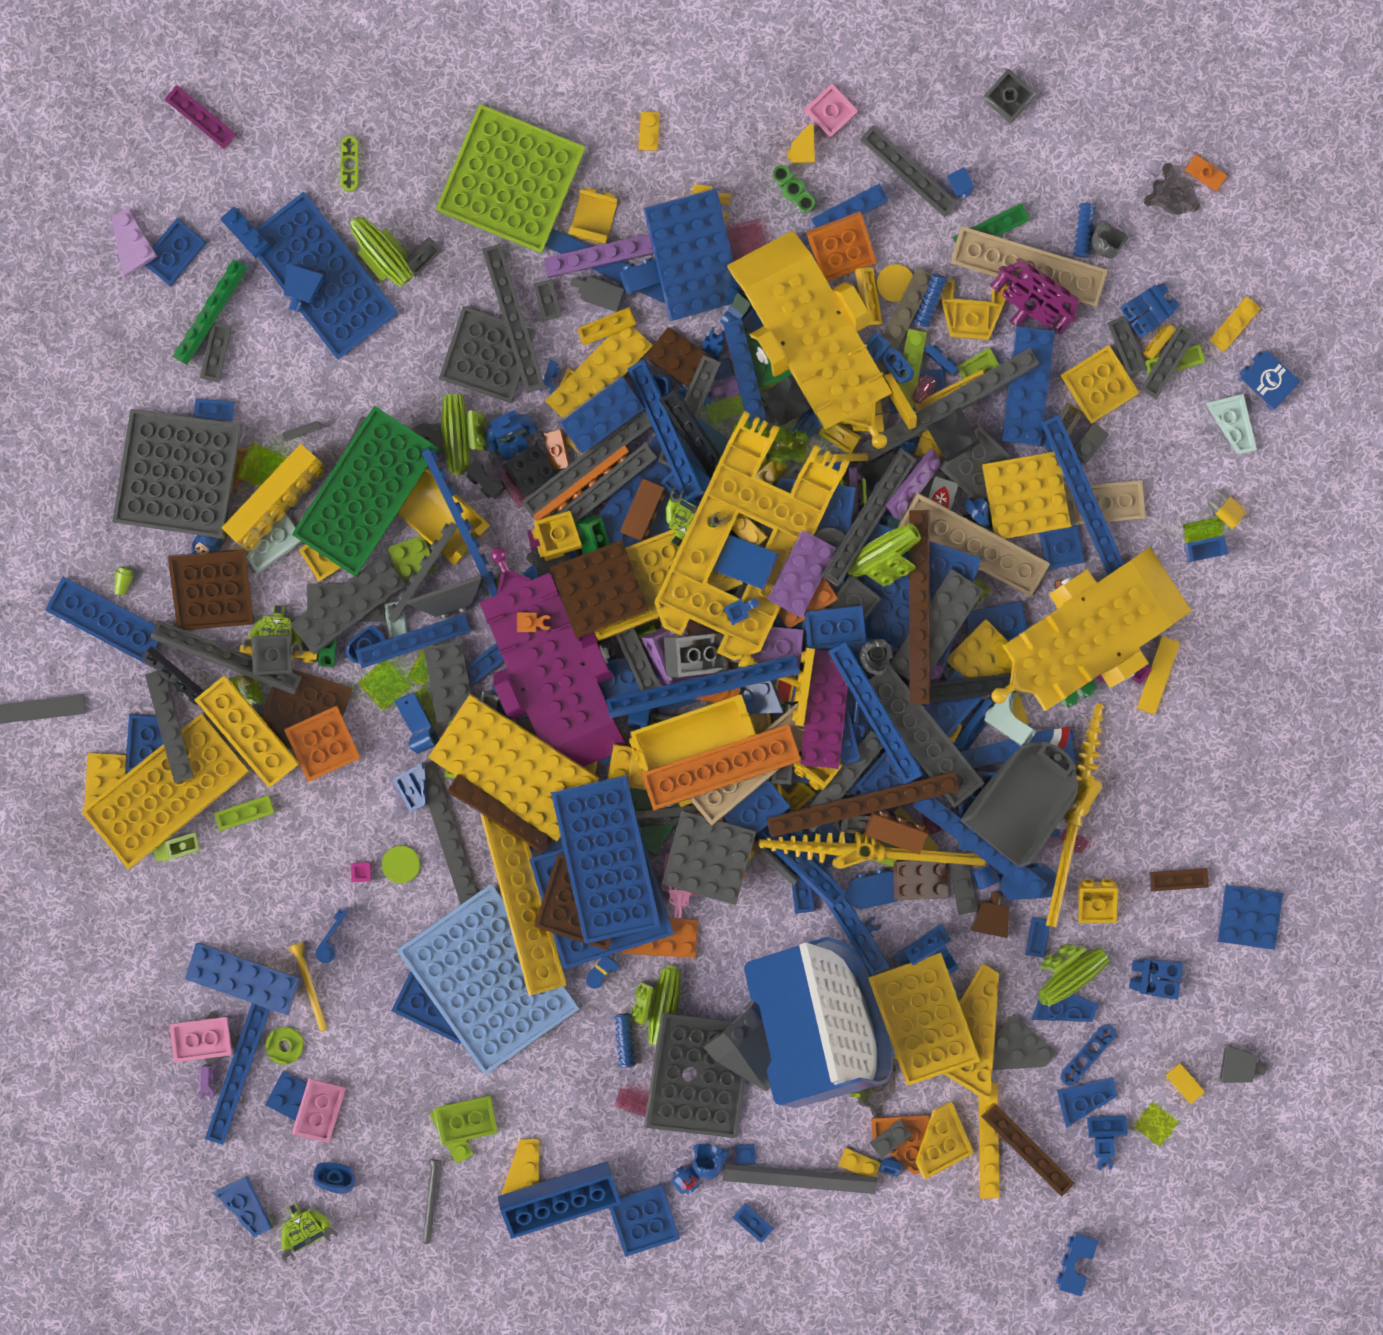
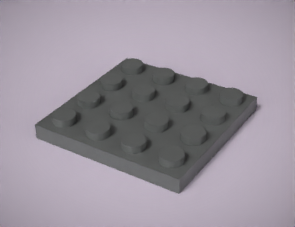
(482, 356)
(709, 857)

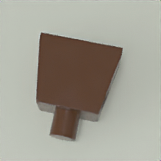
(992, 917)

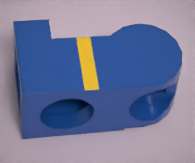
(596, 975)

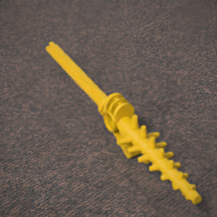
(1087, 791)
(849, 853)

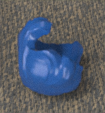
(708, 1160)

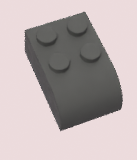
(694, 654)

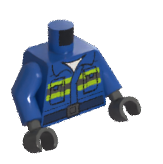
(506, 429)

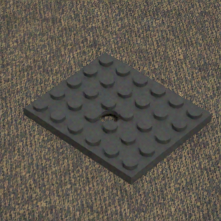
(709, 1101)

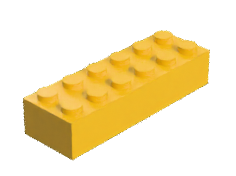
(274, 498)

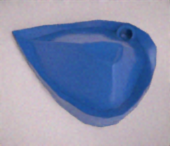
(979, 511)

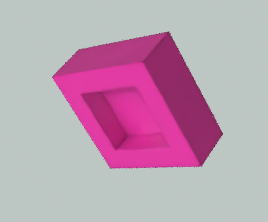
(361, 872)

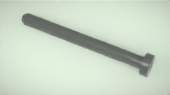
(431, 1199)

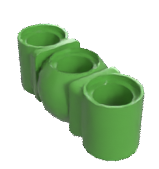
(791, 180)

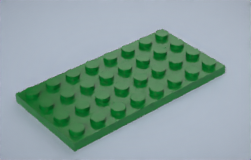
(364, 491)

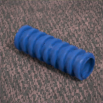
(1084, 230)
(930, 300)
(625, 1040)

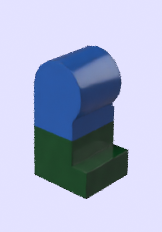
(738, 309)

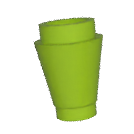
(123, 578)

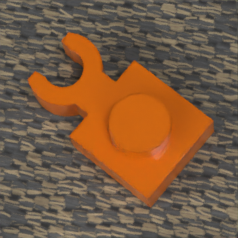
(530, 622)

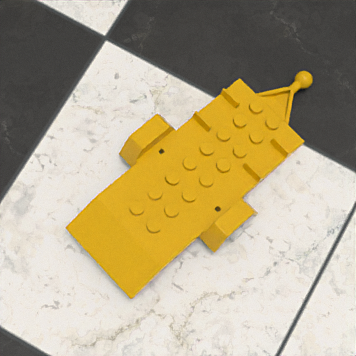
(817, 339)
(1094, 631)

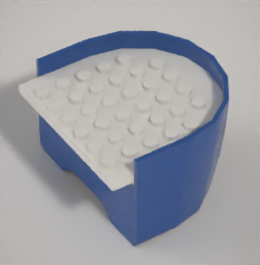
(819, 1022)

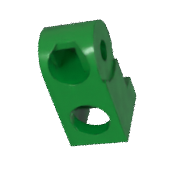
(327, 655)

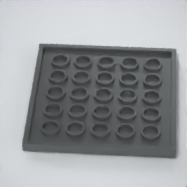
(177, 473)

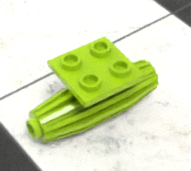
(381, 252)
(460, 432)
(883, 557)
(1070, 971)
(652, 1001)

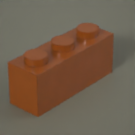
(643, 510)
(896, 831)

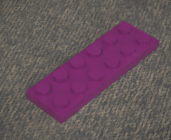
(824, 714)

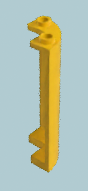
(428, 513)
(692, 733)

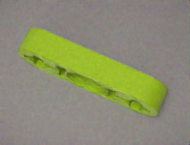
(354, 149)

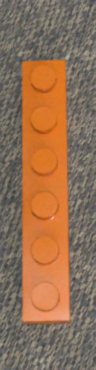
(585, 482)

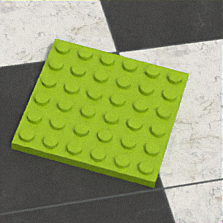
(510, 179)

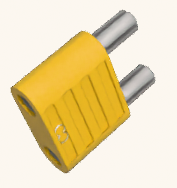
(1230, 511)

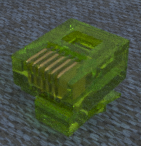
(248, 688)

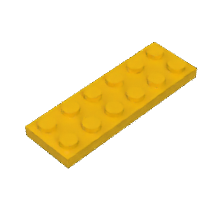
(599, 369)
(247, 731)

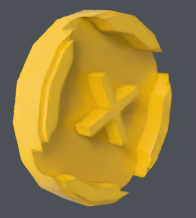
(893, 282)

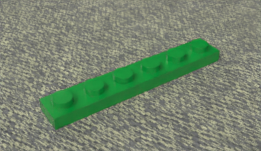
(210, 312)

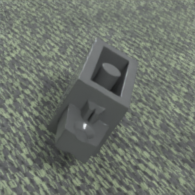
(599, 292)

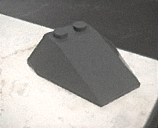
(744, 1047)

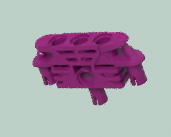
(1031, 285)

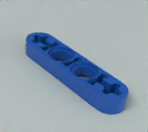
(1084, 1052)

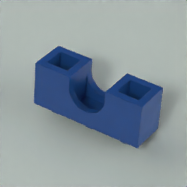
(1079, 1247)

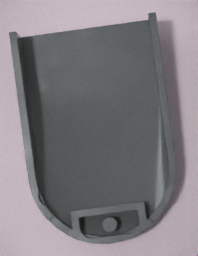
(1024, 801)

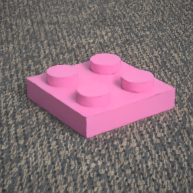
(830, 110)

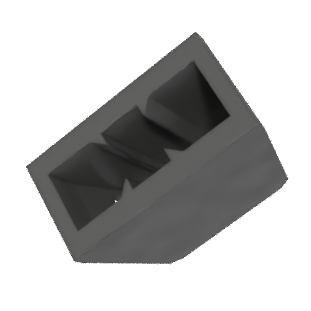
(1239, 1066)

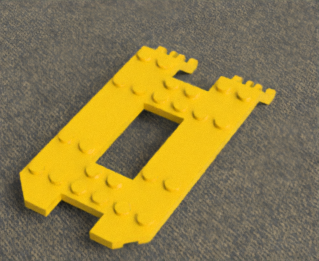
(731, 492)

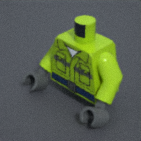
(679, 516)
(276, 626)
(303, 1230)

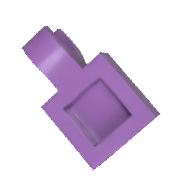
(729, 388)
(206, 1076)

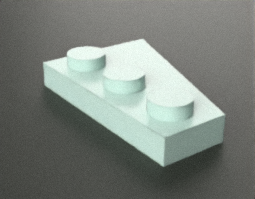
(1234, 422)
(274, 545)

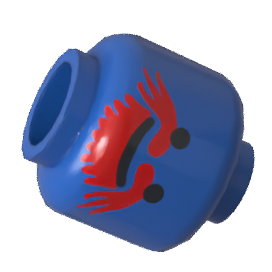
(685, 1180)

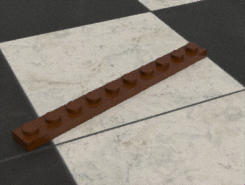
(920, 610)
(863, 804)

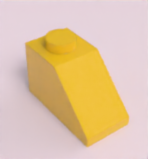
(802, 148)

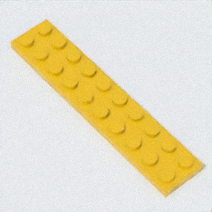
(522, 903)

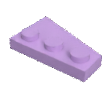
(131, 242)

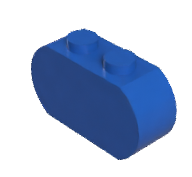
(872, 889)
(1014, 892)

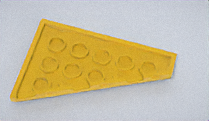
(980, 1013)

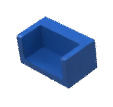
(1205, 549)

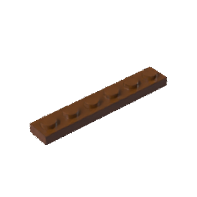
(498, 813)
(1027, 1149)

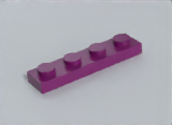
(200, 117)

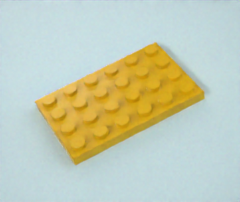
(924, 1019)

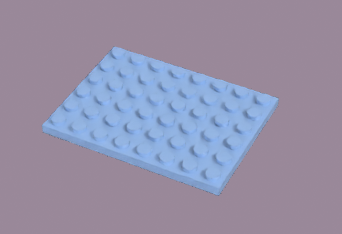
(478, 983)

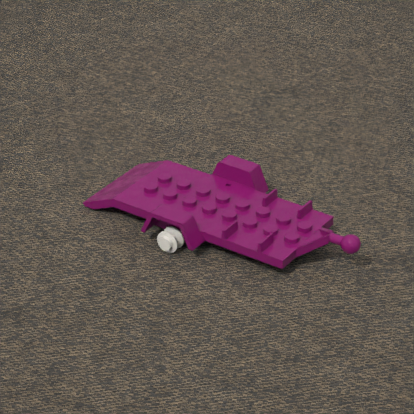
(547, 665)

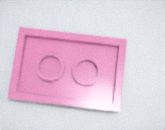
(200, 1039)
(318, 1110)

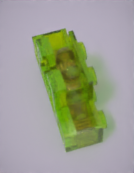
(786, 443)

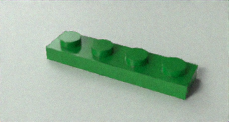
(1002, 222)

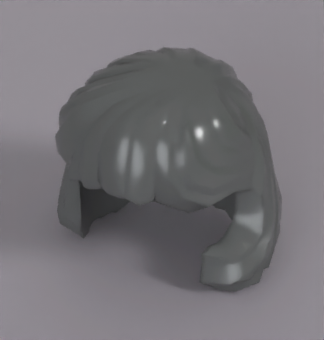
(1108, 240)
(875, 656)

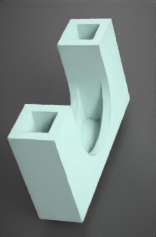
(1003, 720)

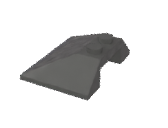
(449, 599)

